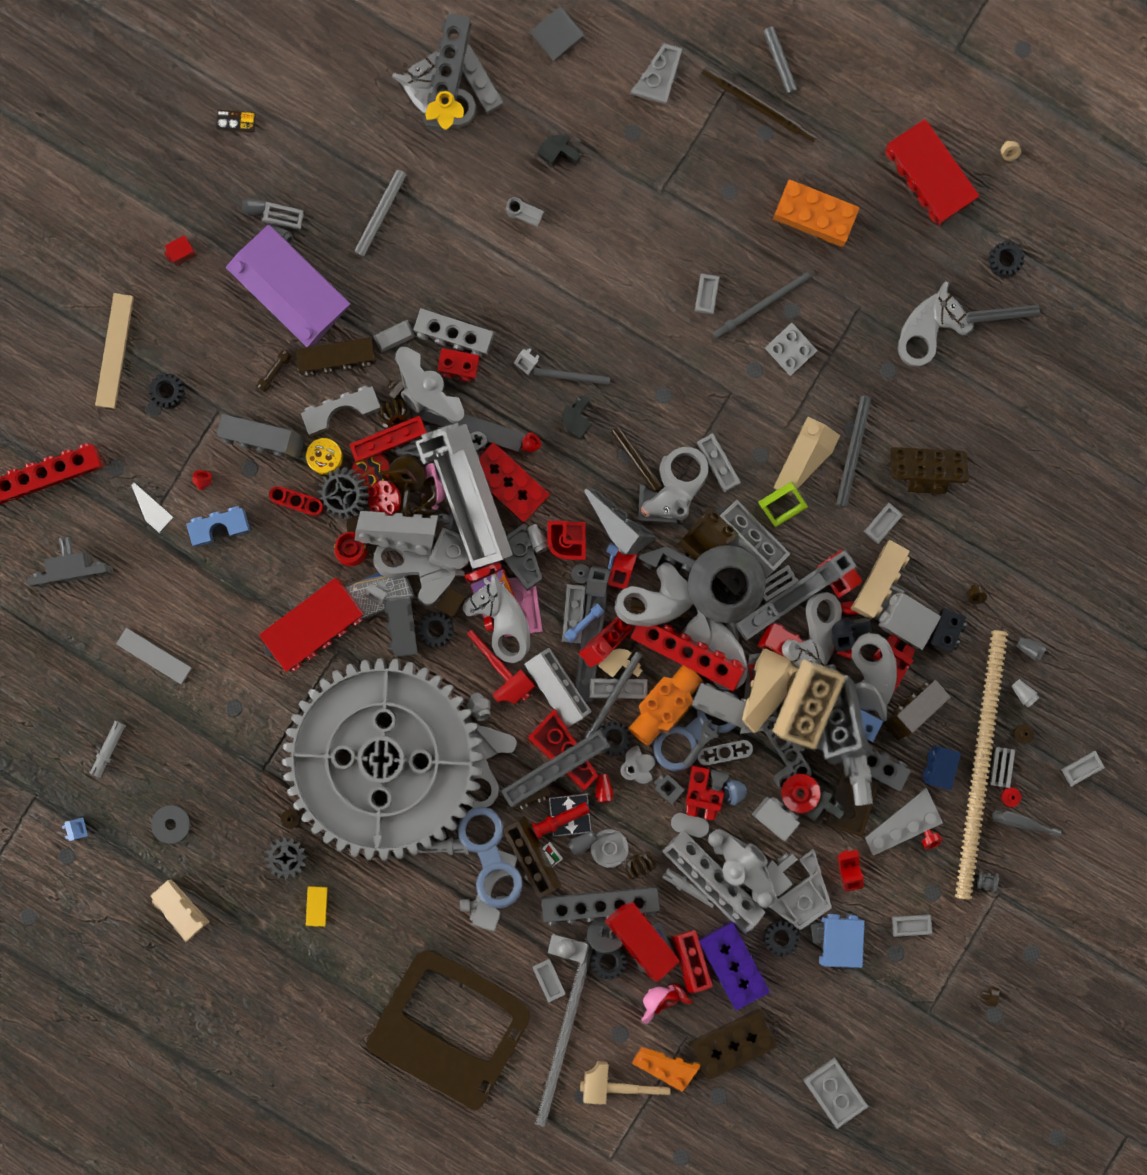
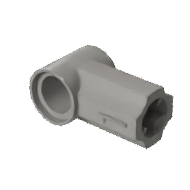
(526, 212)

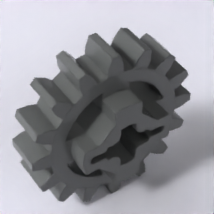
(286, 867)

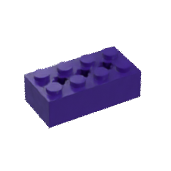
(746, 968)

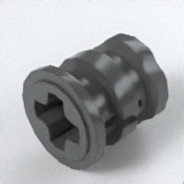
(987, 881)

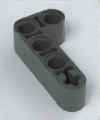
(783, 749)

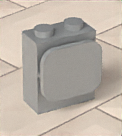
(908, 620)

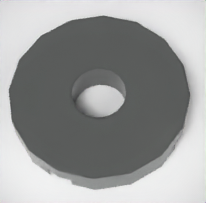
(159, 821)

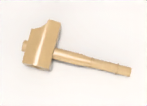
(596, 1086)

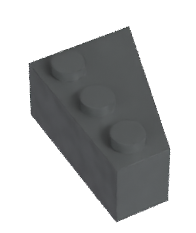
(401, 626)

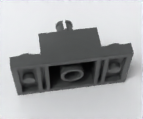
(69, 567)

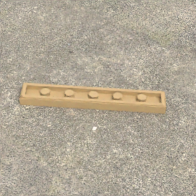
(114, 351)

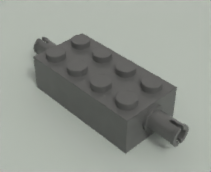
(844, 730)

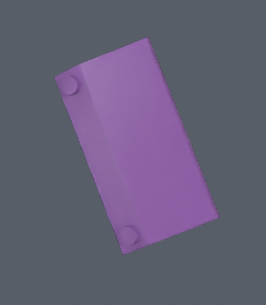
(288, 286)

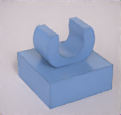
(75, 829)

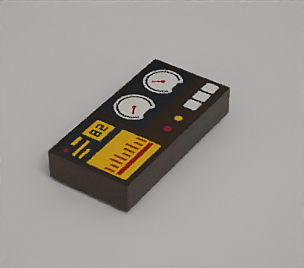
(236, 121)

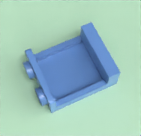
(842, 941)

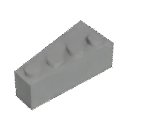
(397, 531)

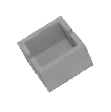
(775, 818)

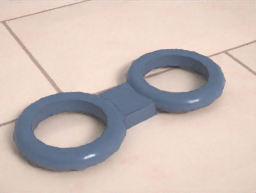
(692, 732)
(490, 857)

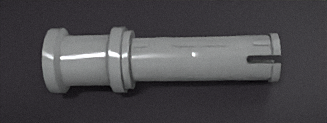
(450, 846)

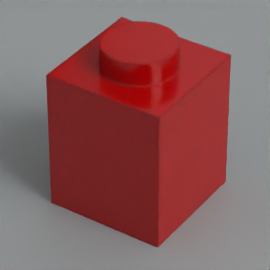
(179, 250)

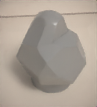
(480, 706)

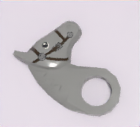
(418, 86)
(935, 312)
(821, 643)

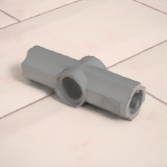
(862, 782)

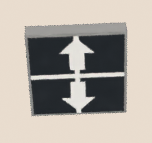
(564, 803)

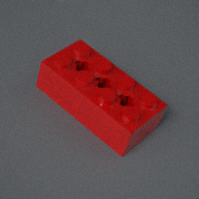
(521, 482)

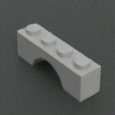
(318, 418)
(487, 916)

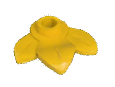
(444, 112)

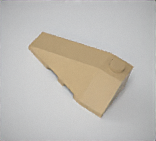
(809, 451)

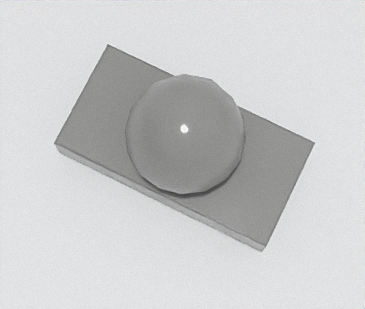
(568, 948)

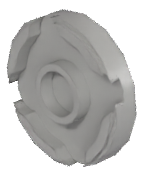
(610, 848)

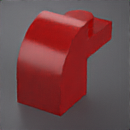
(850, 870)

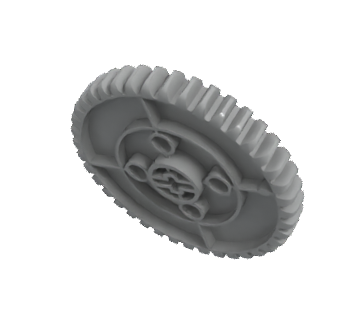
(343, 795)

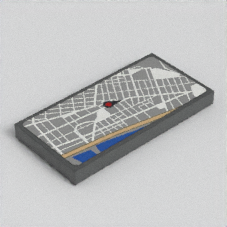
(394, 588)

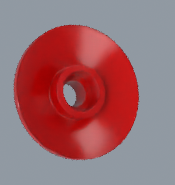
(808, 800)

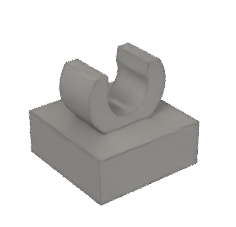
(526, 361)
(377, 593)

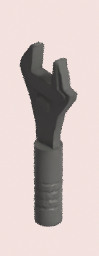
(706, 735)

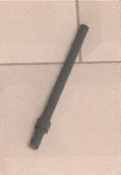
(730, 325)
(614, 695)

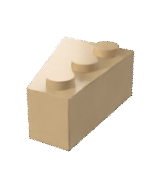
(179, 910)

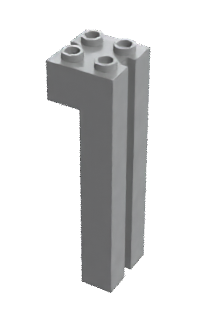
(466, 492)

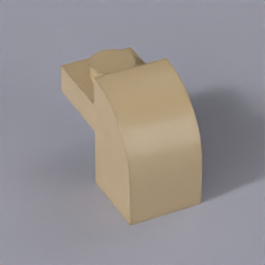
(615, 660)

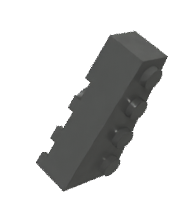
(260, 436)

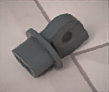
(449, 522)

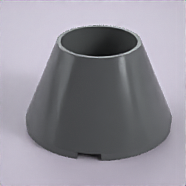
(700, 583)

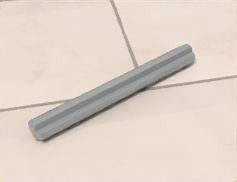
(380, 212)

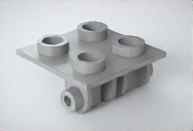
(791, 349)

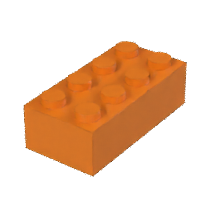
(816, 213)

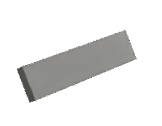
(154, 656)

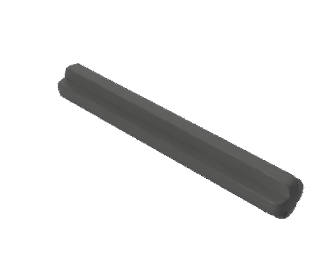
(1000, 314)

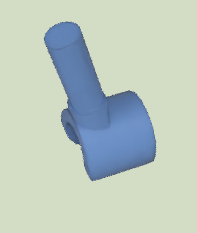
(612, 549)

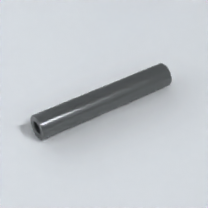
(780, 60)

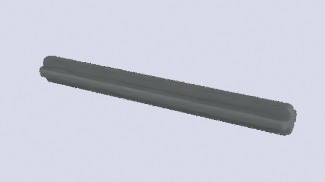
(853, 452)

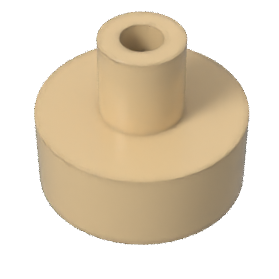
(1010, 150)

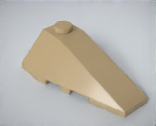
(768, 688)

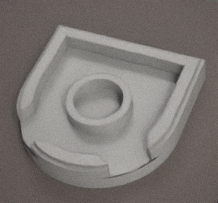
(449, 551)

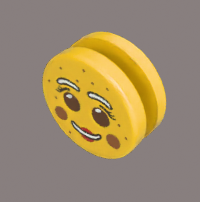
(324, 456)

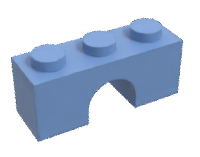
(201, 529)

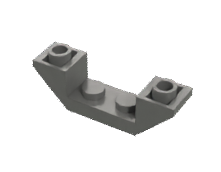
(652, 558)

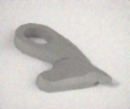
(879, 676)

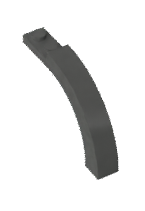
(795, 595)

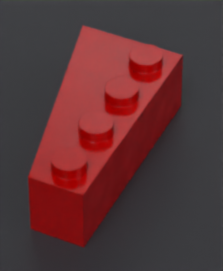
(553, 739)

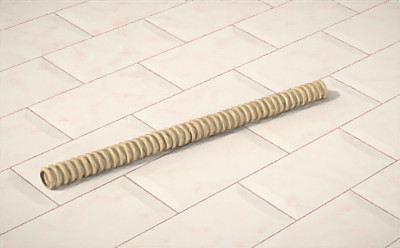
(981, 765)

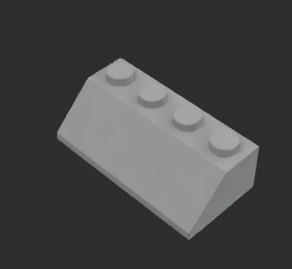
(754, 538)

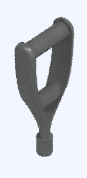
(1023, 822)

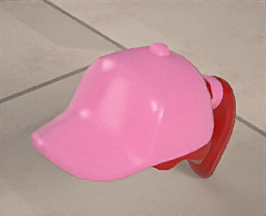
(662, 998)

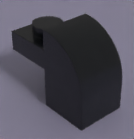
(848, 631)

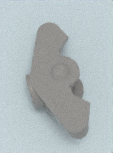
(425, 388)
(744, 865)

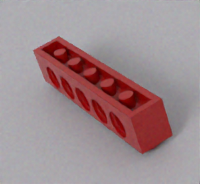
(91, 463)
(735, 669)

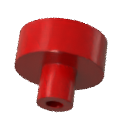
(531, 443)
(202, 479)
(1007, 794)
(931, 840)

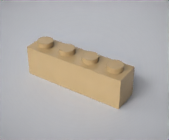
(880, 580)

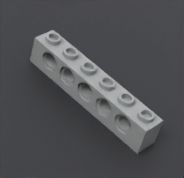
(710, 880)

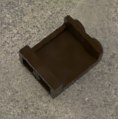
(707, 534)

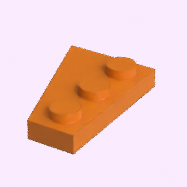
(666, 1069)

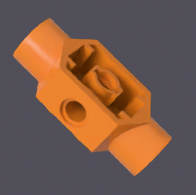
(665, 705)

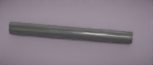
(571, 376)

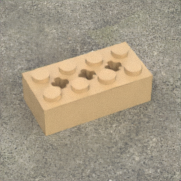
(808, 704)

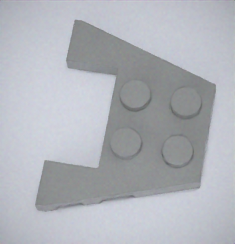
(807, 899)

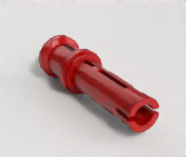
(552, 823)

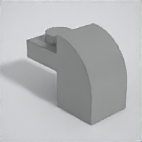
(778, 878)

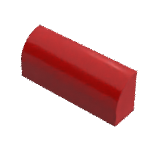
(642, 941)

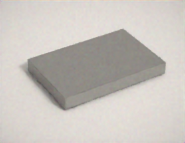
(835, 1093)

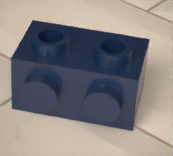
(941, 767)

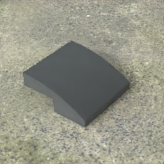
(557, 33)

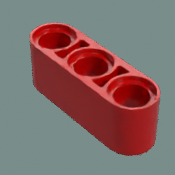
(288, 496)

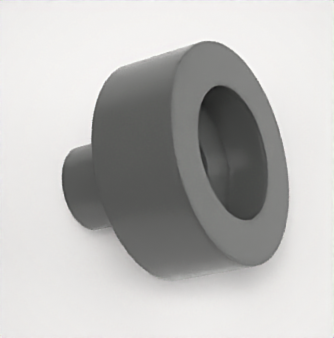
(580, 578)

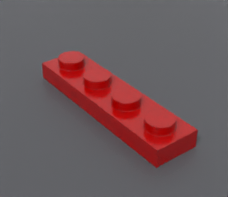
(388, 439)

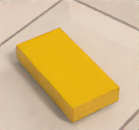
(316, 906)

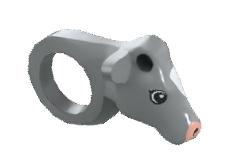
(676, 495)

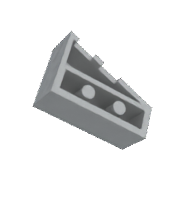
(720, 705)

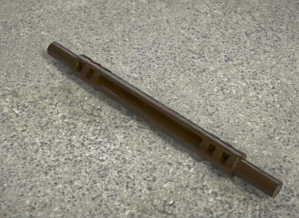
(759, 105)

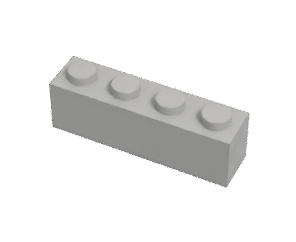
(557, 687)

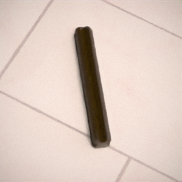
(636, 458)

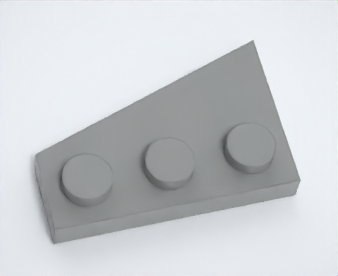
(659, 76)

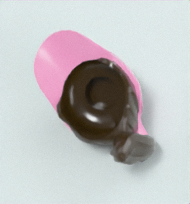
(432, 493)

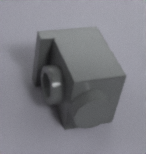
(674, 793)

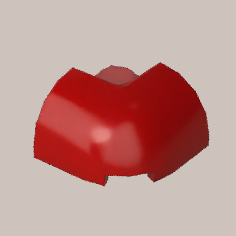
(567, 539)

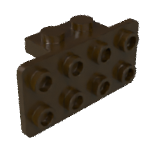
(929, 468)

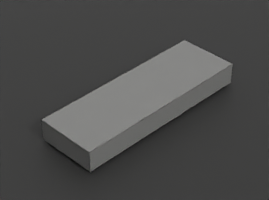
(718, 462)
(573, 609)
(603, 688)

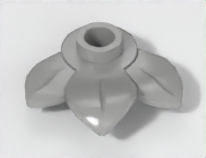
(641, 765)

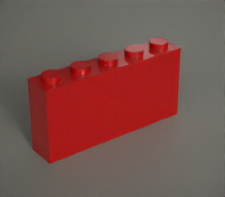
(931, 172)
(312, 625)

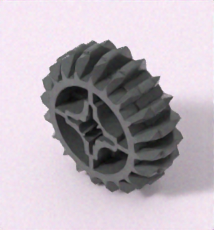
(340, 487)

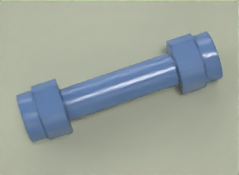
(571, 634)

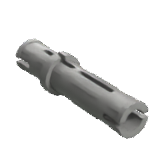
(107, 749)
(686, 885)

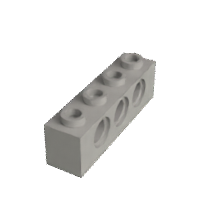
(427, 319)

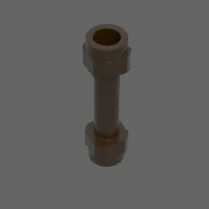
(283, 357)

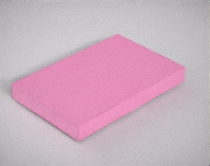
(529, 603)

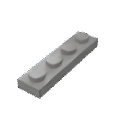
(480, 82)

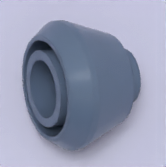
(734, 791)

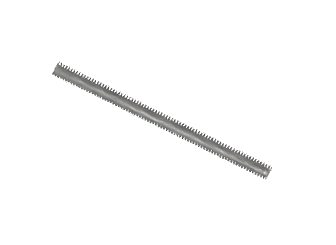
(562, 1044)

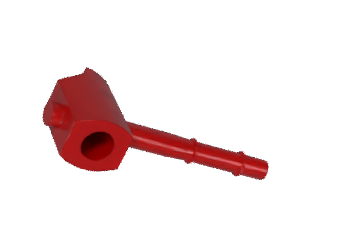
(516, 686)

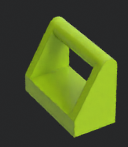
(778, 494)

